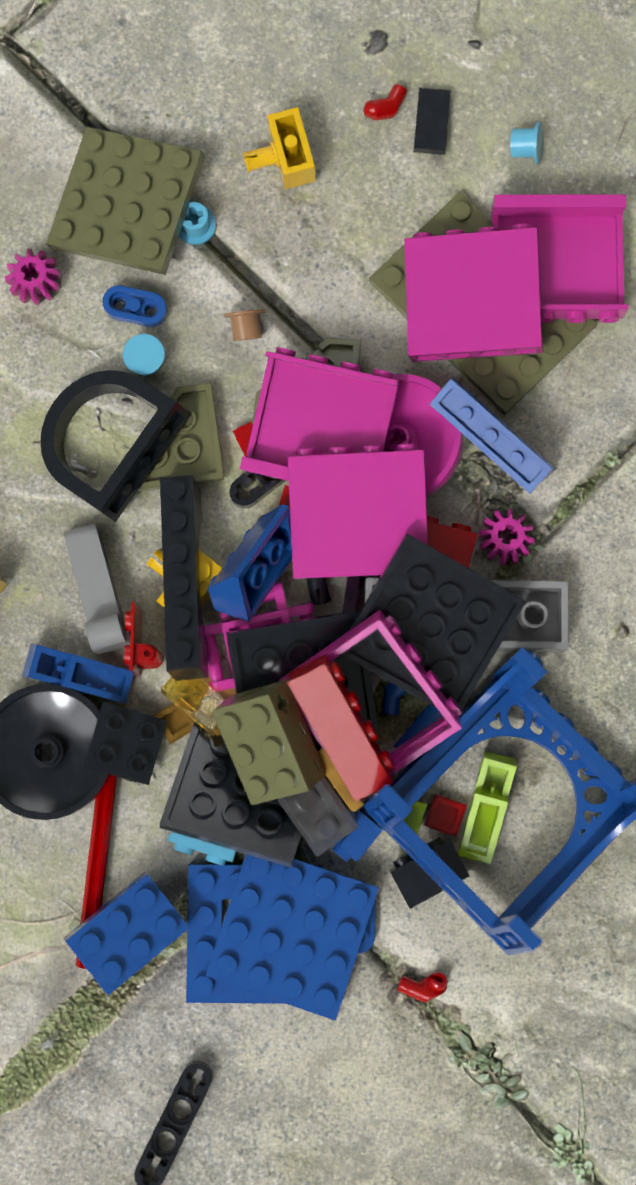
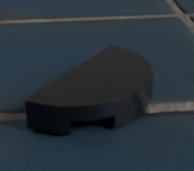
(351, 593)

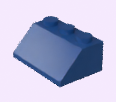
(254, 566)

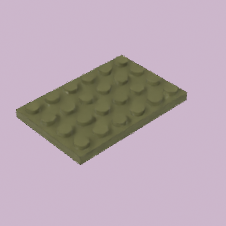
(499, 378)

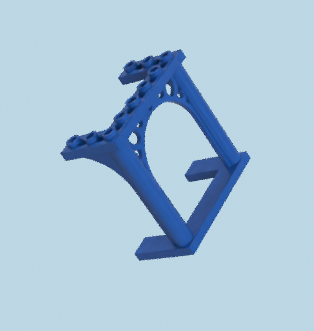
(511, 687)

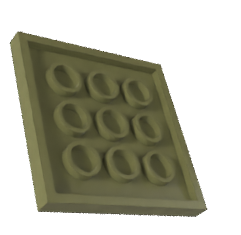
(126, 200)

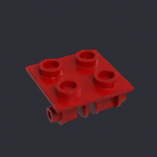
(139, 655)

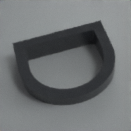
(140, 458)

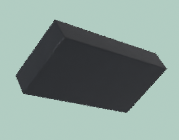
(432, 121)

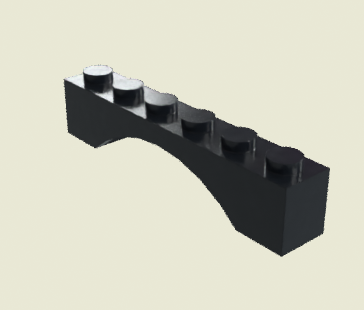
(182, 599)

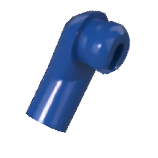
(392, 699)

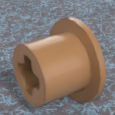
(245, 324)

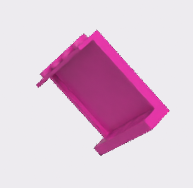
(577, 251)
(473, 294)
(318, 409)
(354, 508)

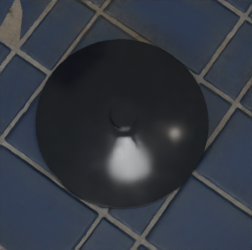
(45, 751)

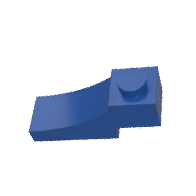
(77, 673)

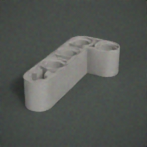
(97, 589)

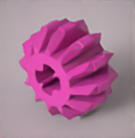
(37, 287)
(496, 528)

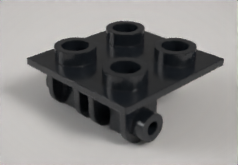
(125, 743)

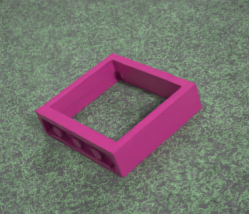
(428, 681)

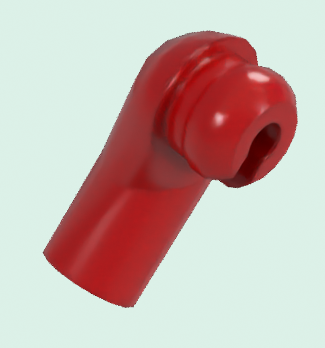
(386, 107)
(424, 989)

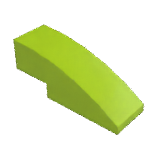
(487, 807)

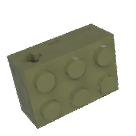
(269, 742)

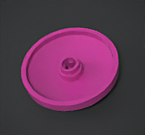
(420, 424)

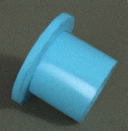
(527, 142)
(198, 224)
(143, 354)

